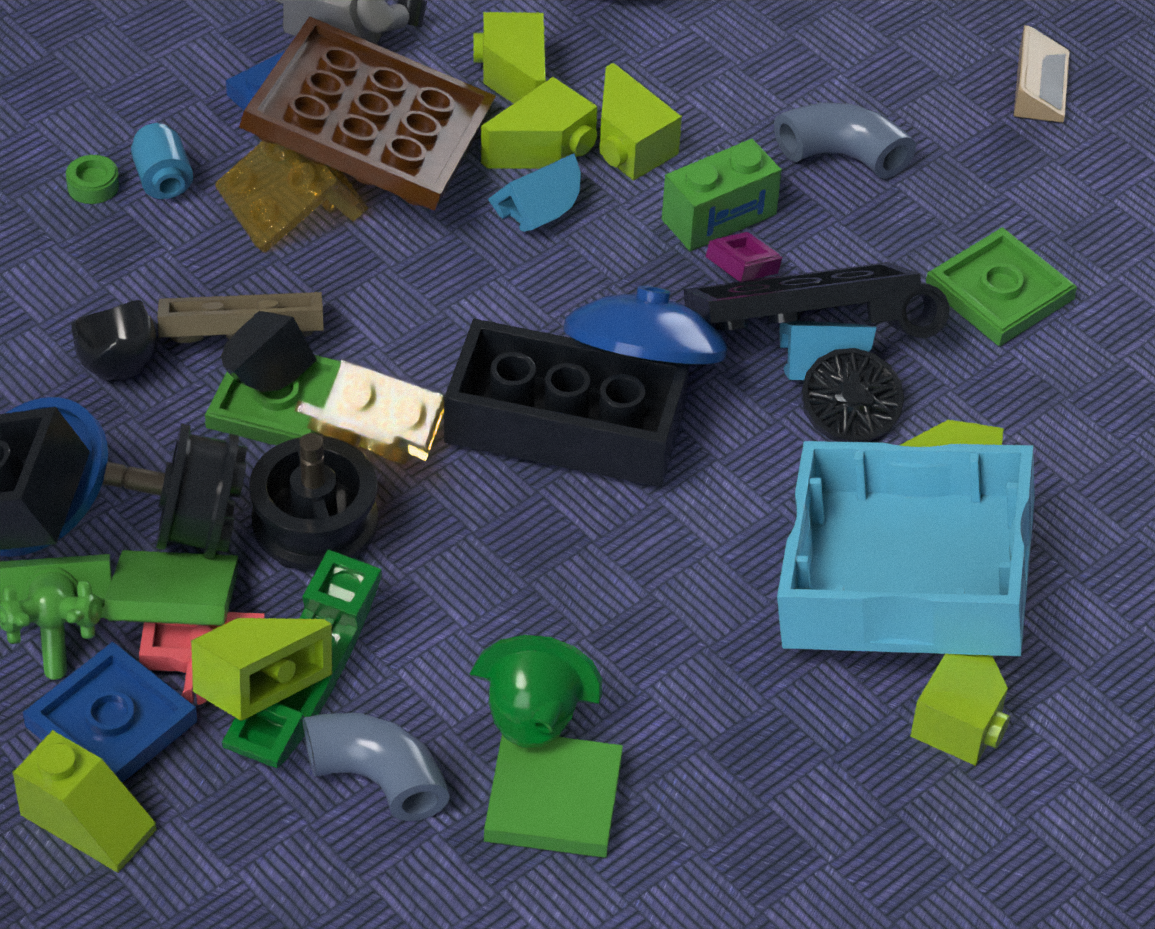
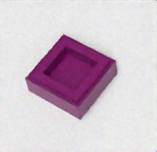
(744, 256)

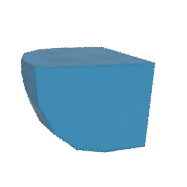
(540, 195)
(812, 340)

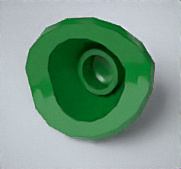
(536, 686)

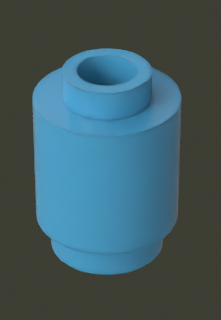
(161, 161)

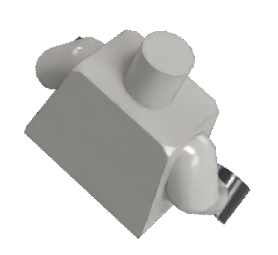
(358, 17)

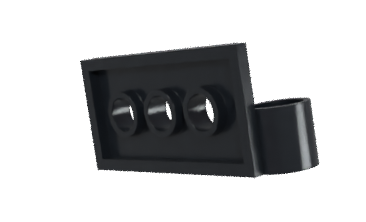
(781, 298)

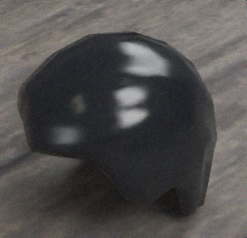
(115, 341)

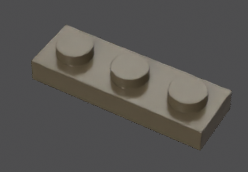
(195, 317)

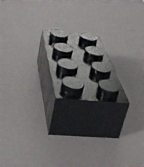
(564, 403)
(38, 476)

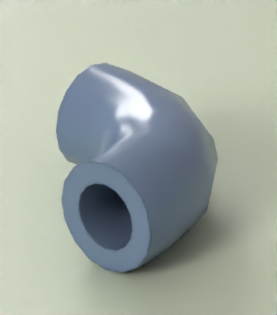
(845, 131)
(381, 753)

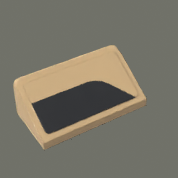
(1041, 78)

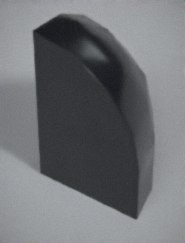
(267, 352)

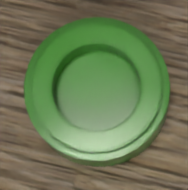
(92, 179)

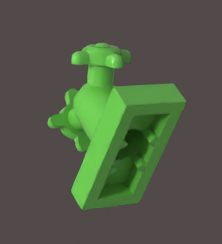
(50, 595)

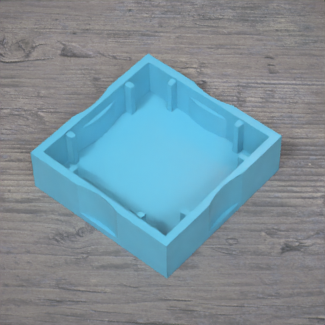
(909, 549)

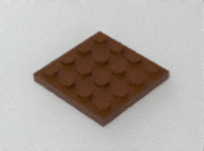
(368, 113)

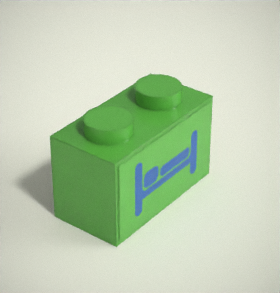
(721, 194)

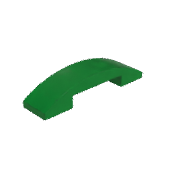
(342, 596)

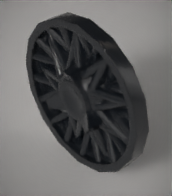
(852, 396)

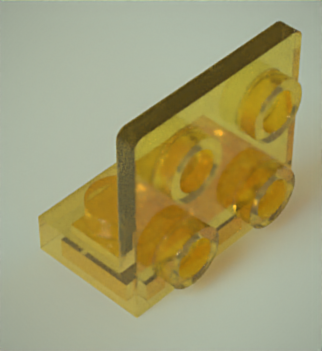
(280, 188)
(383, 411)

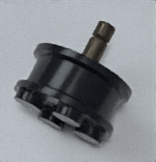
(192, 490)
(312, 500)

